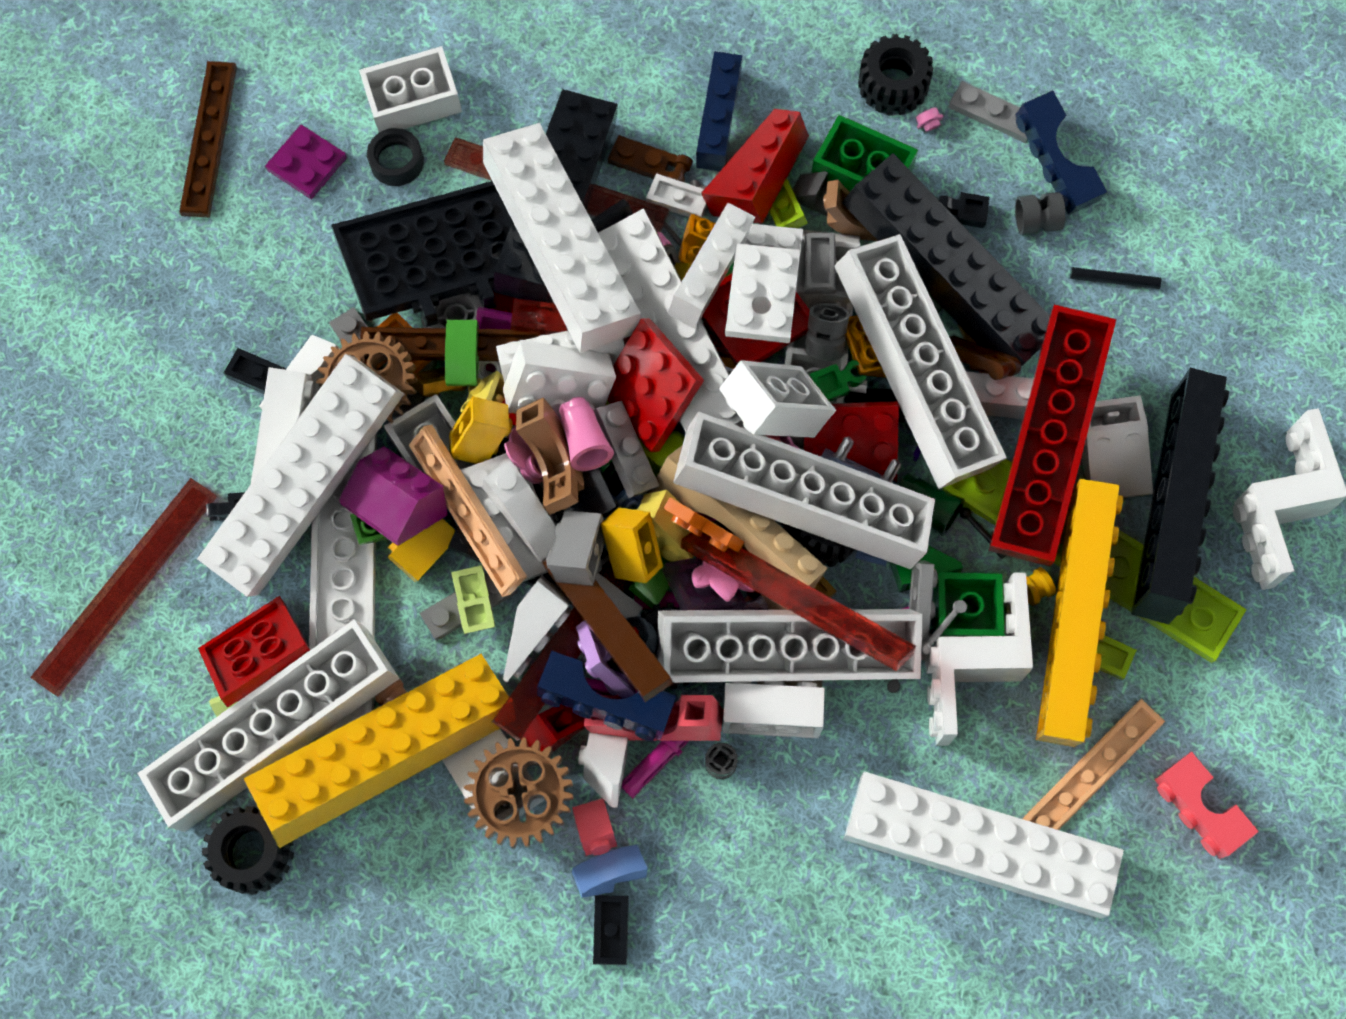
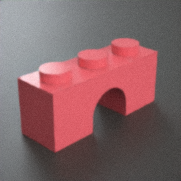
(1183, 787)

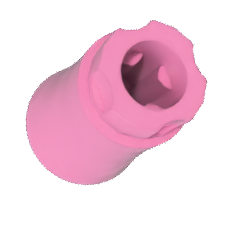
(584, 436)

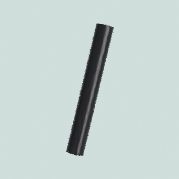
(1115, 278)

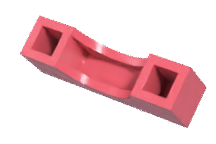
(690, 720)

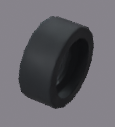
(398, 176)

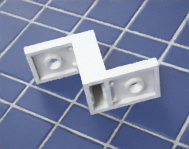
(764, 284)
(1308, 494)
(979, 660)

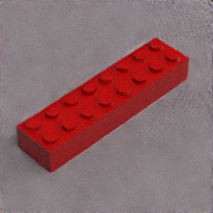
(1052, 435)

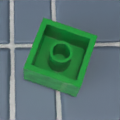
(984, 604)

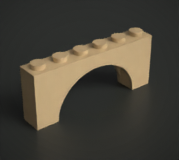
(761, 534)

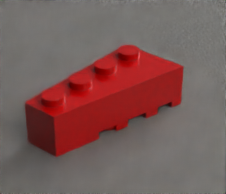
(759, 167)

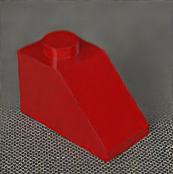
(554, 727)

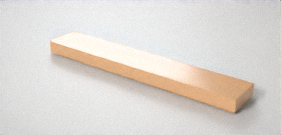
(468, 511)
(1096, 767)

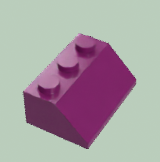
(393, 496)

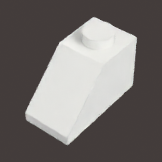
(604, 765)

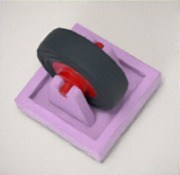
(602, 665)

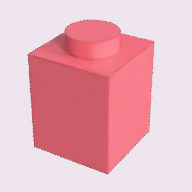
(594, 827)

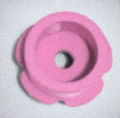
(929, 119)

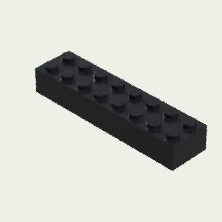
(580, 138)
(950, 261)
(1180, 497)

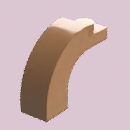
(839, 216)
(545, 436)

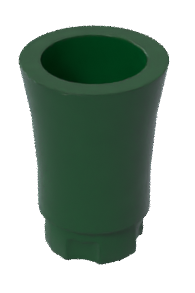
(946, 504)

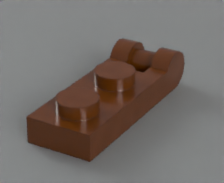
(648, 160)
(986, 359)

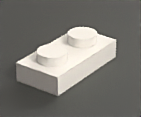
(676, 196)

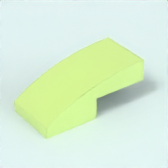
(473, 599)

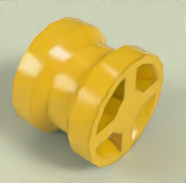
(1039, 585)

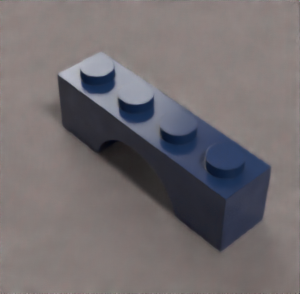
(718, 111)
(1076, 183)
(566, 685)

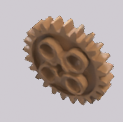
(396, 372)
(489, 798)

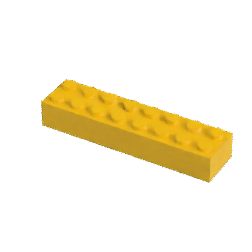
(1078, 614)
(377, 750)

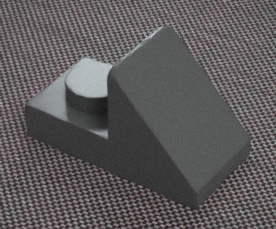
(811, 189)

